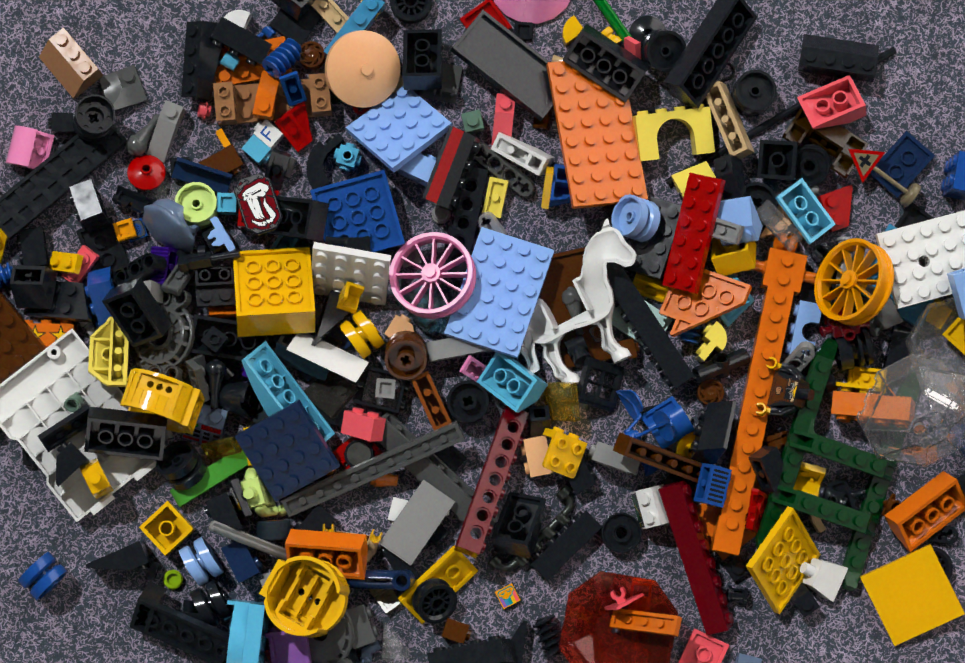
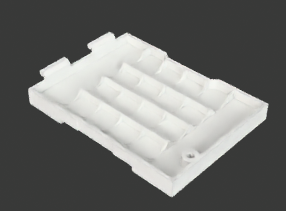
(35, 402)

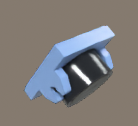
(218, 238)

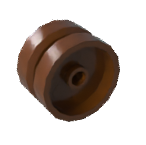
(405, 355)

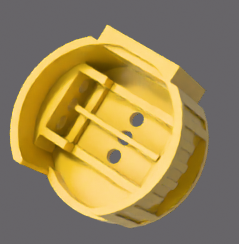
(163, 396)
(293, 611)

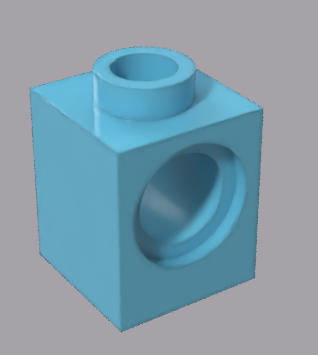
(257, 150)
(227, 204)

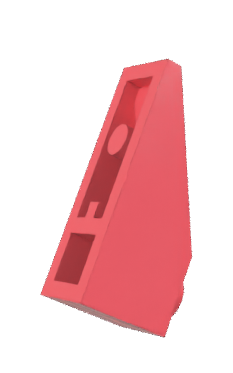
(503, 116)

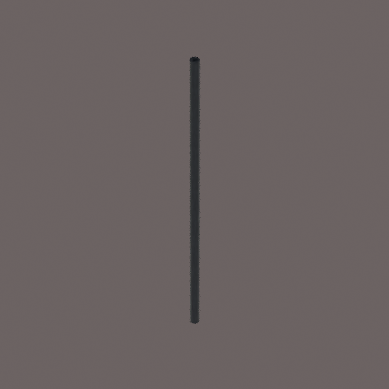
(770, 122)

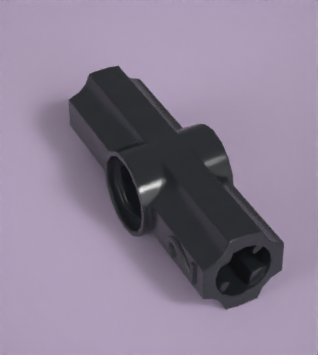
(721, 365)

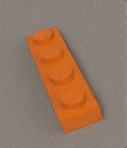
(646, 622)

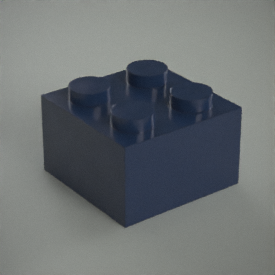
(242, 561)

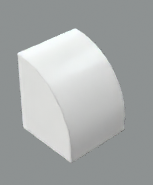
(239, 17)

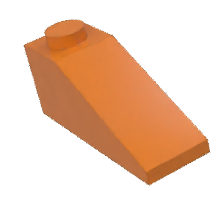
(266, 97)

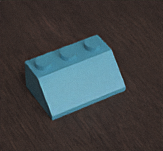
(805, 211)
(511, 382)

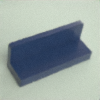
(193, 172)

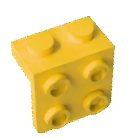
(859, 380)
(563, 452)
(809, 478)

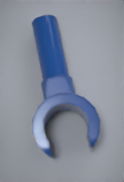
(267, 31)

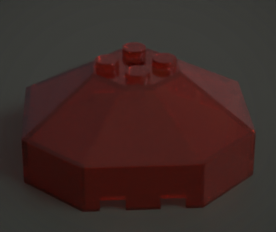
(586, 622)

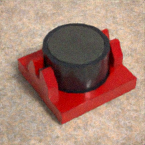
(356, 451)

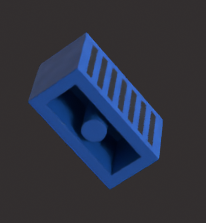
(712, 485)

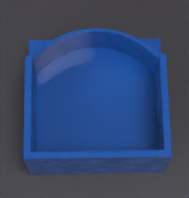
(362, 209)

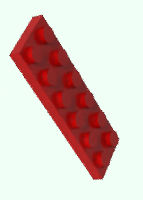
(693, 232)

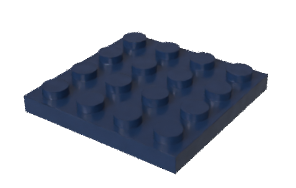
(287, 450)

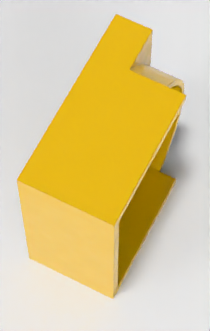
(274, 292)

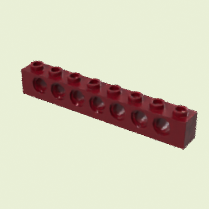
(465, 542)

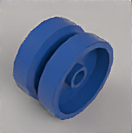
(44, 577)

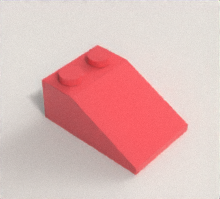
(833, 104)

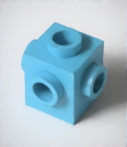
(352, 162)

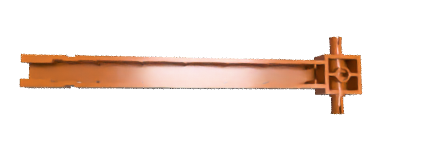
(782, 279)

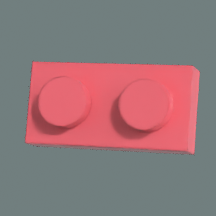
(88, 262)

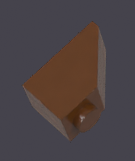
(225, 160)

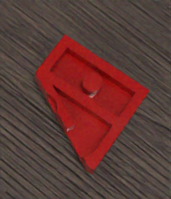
(295, 126)

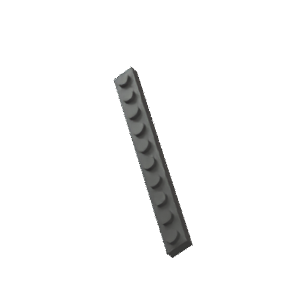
(373, 468)

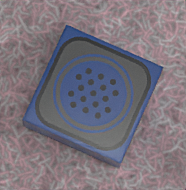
(140, 230)

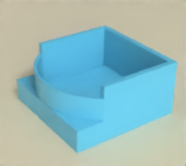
(247, 632)

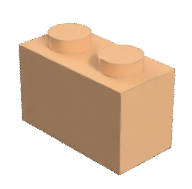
(535, 452)

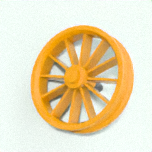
(854, 282)

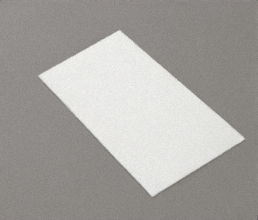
(328, 356)

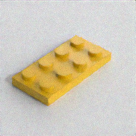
(451, 567)

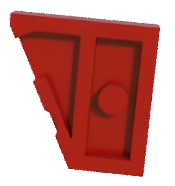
(838, 206)
(756, 509)

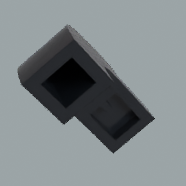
(317, 159)

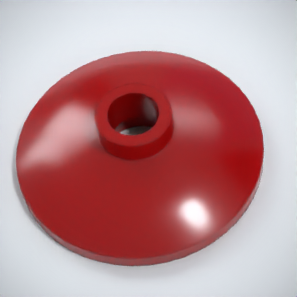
(146, 180)

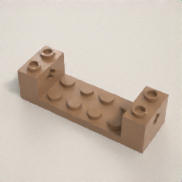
(236, 102)

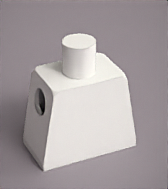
(823, 577)

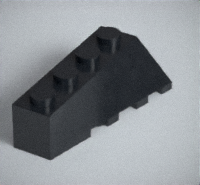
(200, 61)

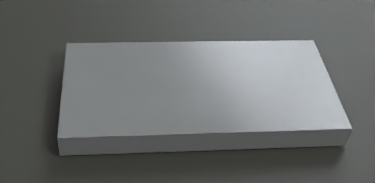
(417, 522)

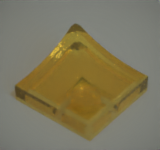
(562, 401)

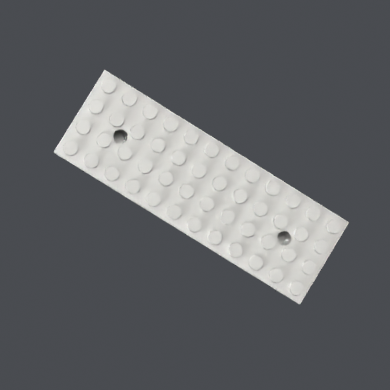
(924, 256)

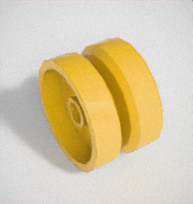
(363, 333)

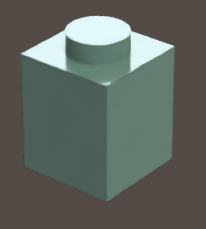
(472, 122)

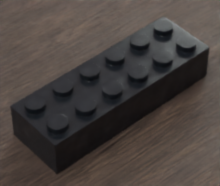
(709, 51)

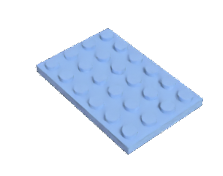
(505, 293)

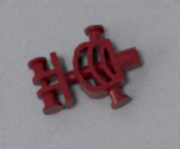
(838, 329)

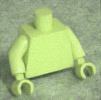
(258, 495)

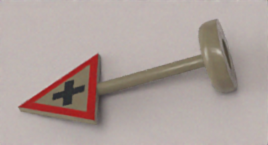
(866, 161)

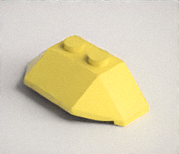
(109, 355)

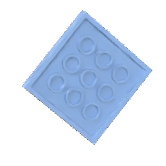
(399, 128)

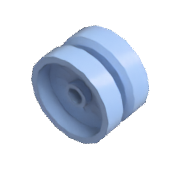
(636, 217)
(198, 563)

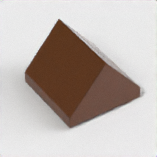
(545, 122)

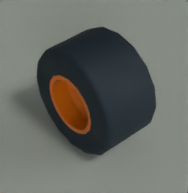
(273, 529)

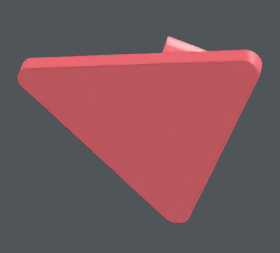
(621, 600)

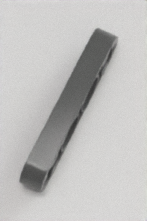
(501, 172)

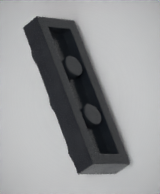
(65, 429)

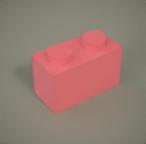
(363, 425)

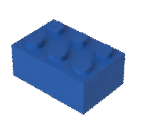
(954, 182)

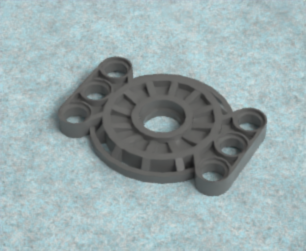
(154, 356)
(336, 642)

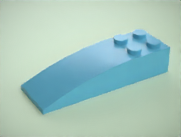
(277, 387)

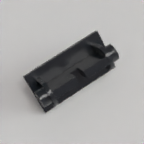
(127, 197)

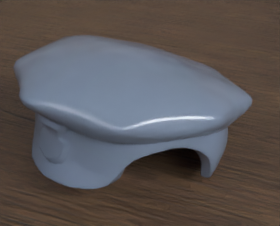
(167, 225)

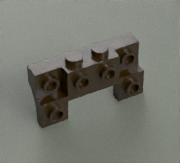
(833, 139)

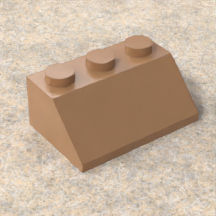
(69, 63)

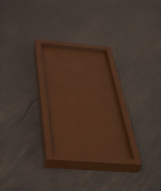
(562, 270)

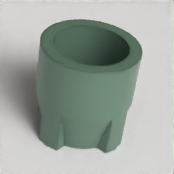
(74, 402)

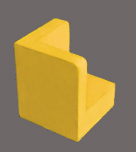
(350, 297)

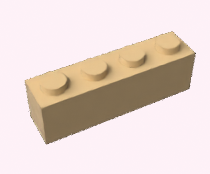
(729, 121)

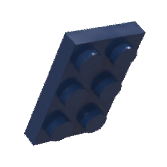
(902, 163)

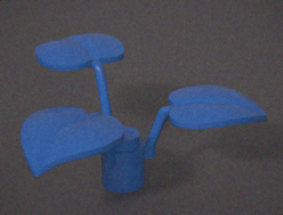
(661, 418)

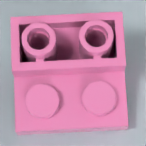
(29, 147)

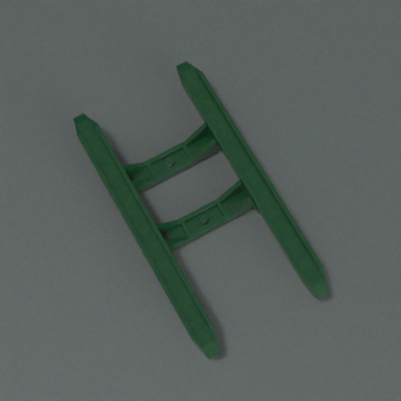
(804, 440)

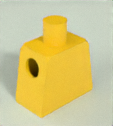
(96, 478)

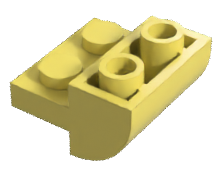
(716, 340)

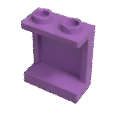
(288, 647)

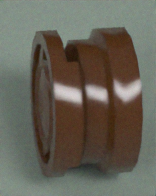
(312, 55)
(710, 391)
(777, 440)

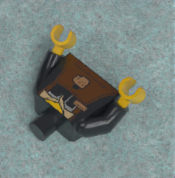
(787, 391)

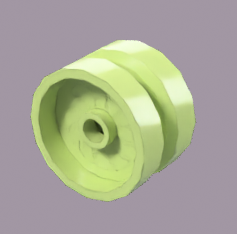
(201, 195)

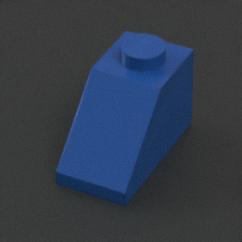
(293, 88)

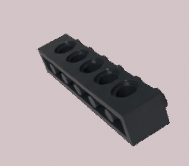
(478, 177)

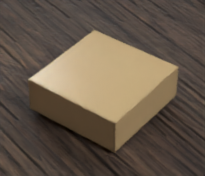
(817, 524)

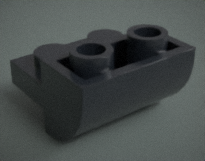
(214, 286)

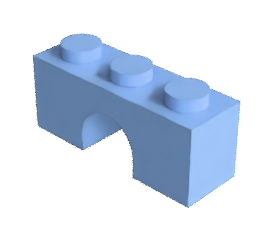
(804, 314)

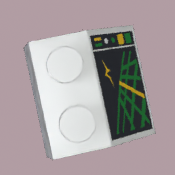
(649, 507)

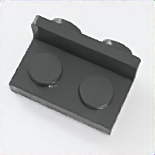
(198, 376)

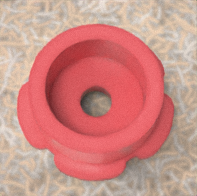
(204, 110)

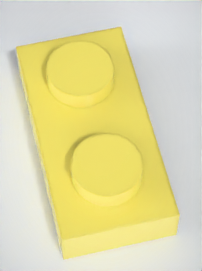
(495, 196)

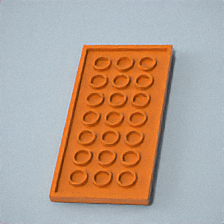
(595, 139)

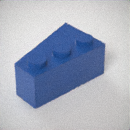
(98, 286)

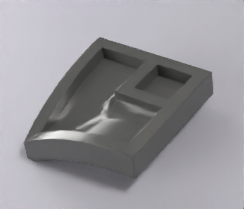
(123, 88)

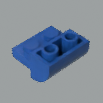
(679, 419)

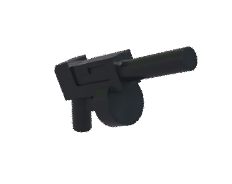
(203, 258)

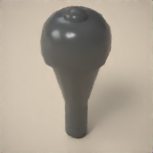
(137, 143)
(574, 304)

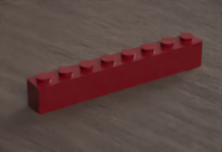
(696, 557)

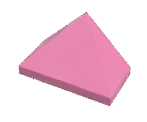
(472, 368)

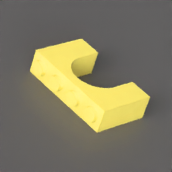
(696, 120)

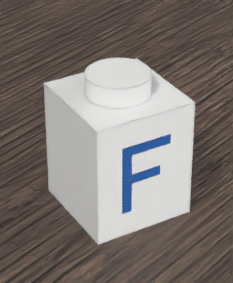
(268, 133)

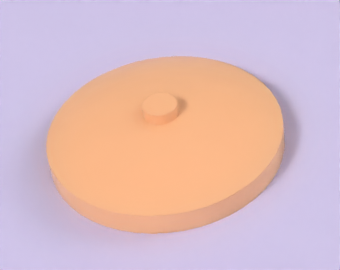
(362, 68)

